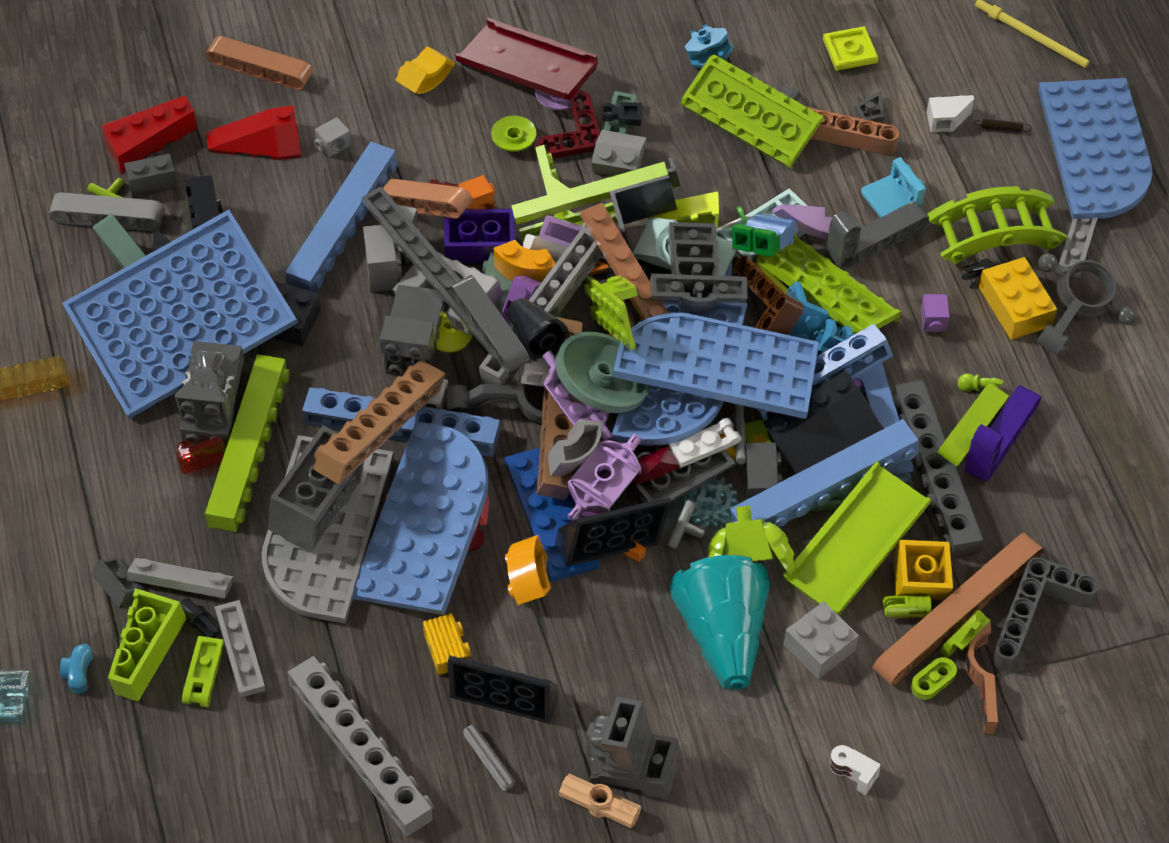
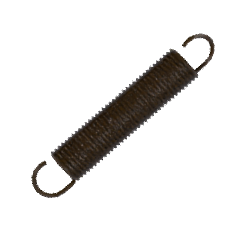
(1002, 125)

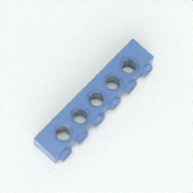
(854, 355)

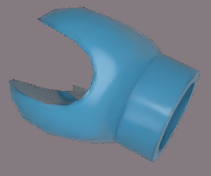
(76, 667)

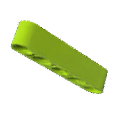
(980, 412)

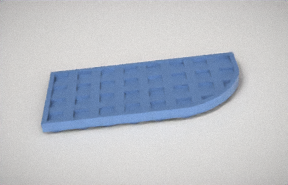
(1097, 145)
(721, 362)

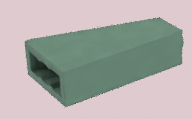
(118, 241)

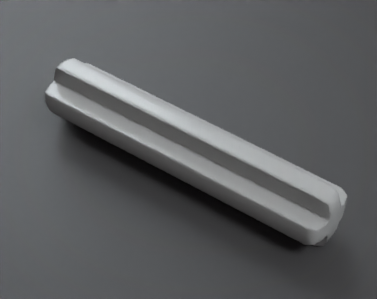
(488, 757)

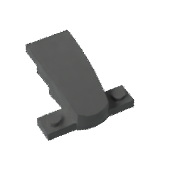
(695, 271)

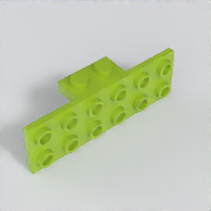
(610, 309)

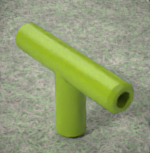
(110, 192)

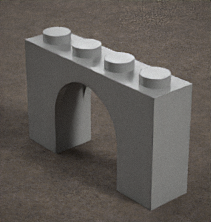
(489, 283)

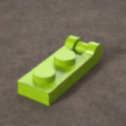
(203, 670)

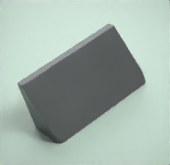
(112, 577)

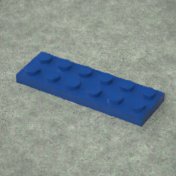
(543, 513)

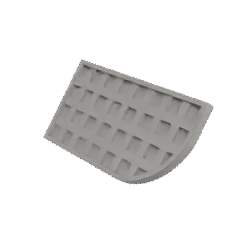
(324, 580)

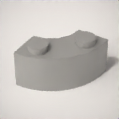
(571, 453)

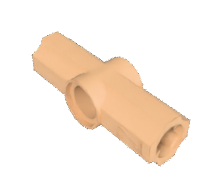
(614, 808)

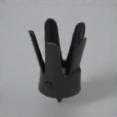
(976, 269)

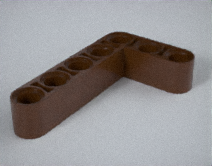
(782, 305)

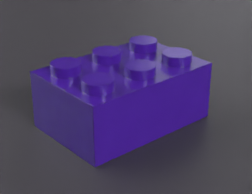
(477, 233)

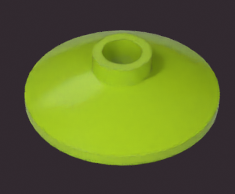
(513, 133)

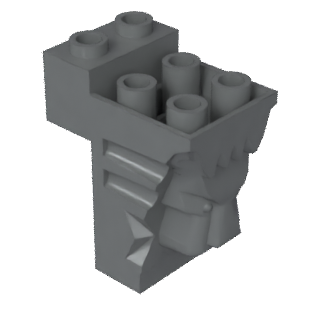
(411, 329)
(209, 392)
(629, 753)

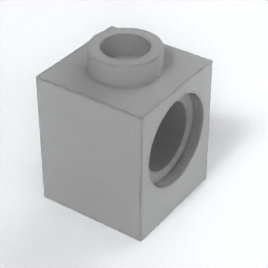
(332, 137)

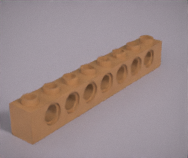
(552, 419)
(378, 421)

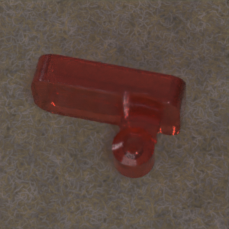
(199, 455)

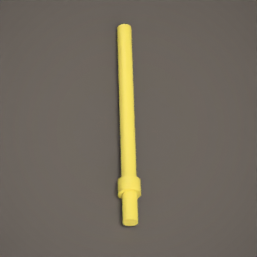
(996, 13)

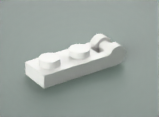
(705, 443)

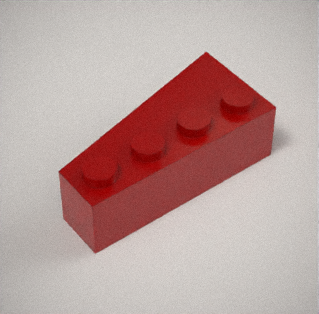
(148, 130)

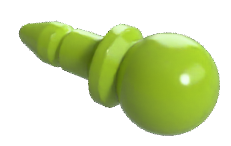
(968, 382)

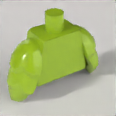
(753, 540)

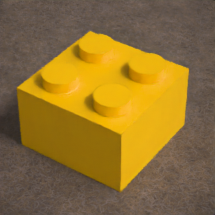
(923, 569)

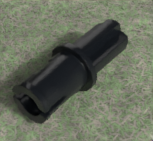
(199, 619)

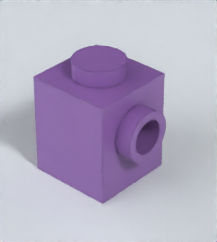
(934, 312)

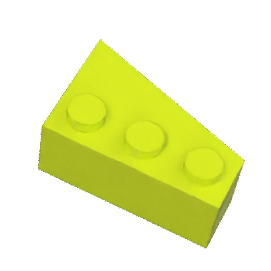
(694, 210)

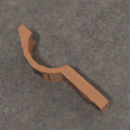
(984, 680)

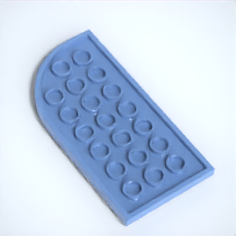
(670, 414)
(425, 522)

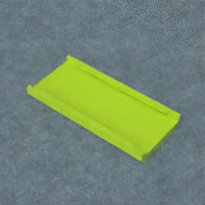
(751, 111)
(829, 287)
(856, 539)

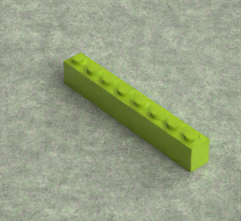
(246, 443)

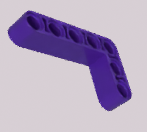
(993, 443)

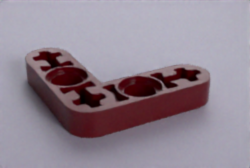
(579, 136)

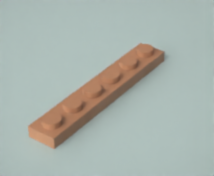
(621, 259)

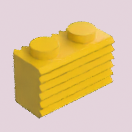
(444, 639)

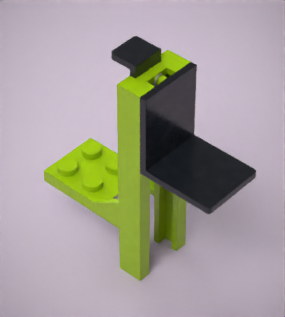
(633, 196)

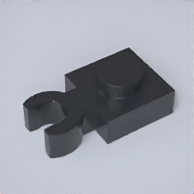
(627, 113)

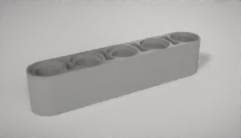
(91, 209)

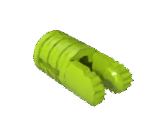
(907, 606)

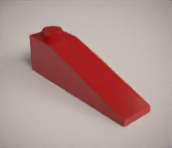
(264, 133)

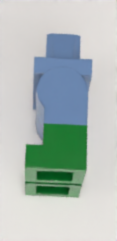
(763, 233)

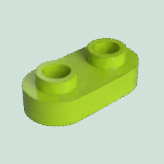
(930, 678)

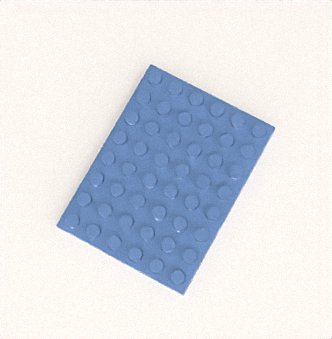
(188, 291)

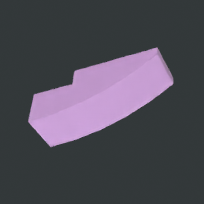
(808, 218)
(560, 231)

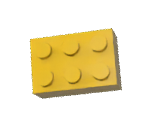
(1017, 298)

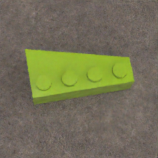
(145, 642)

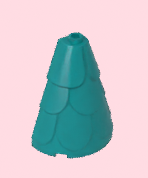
(724, 611)

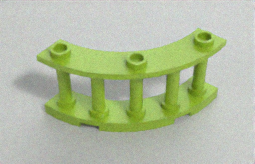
(996, 200)

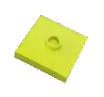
(850, 48)

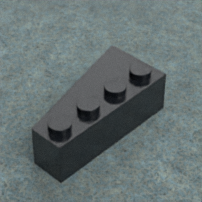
(202, 200)

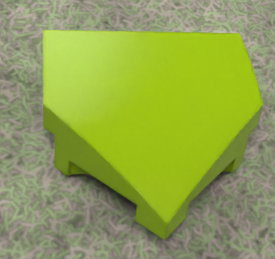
(966, 633)

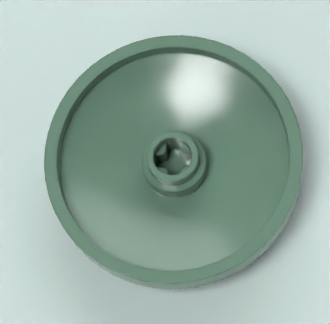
(586, 371)

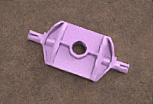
(573, 410)
(599, 494)

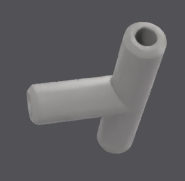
(684, 526)

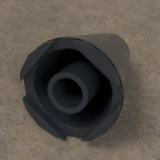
(536, 328)

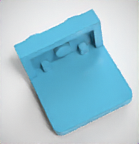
(894, 190)

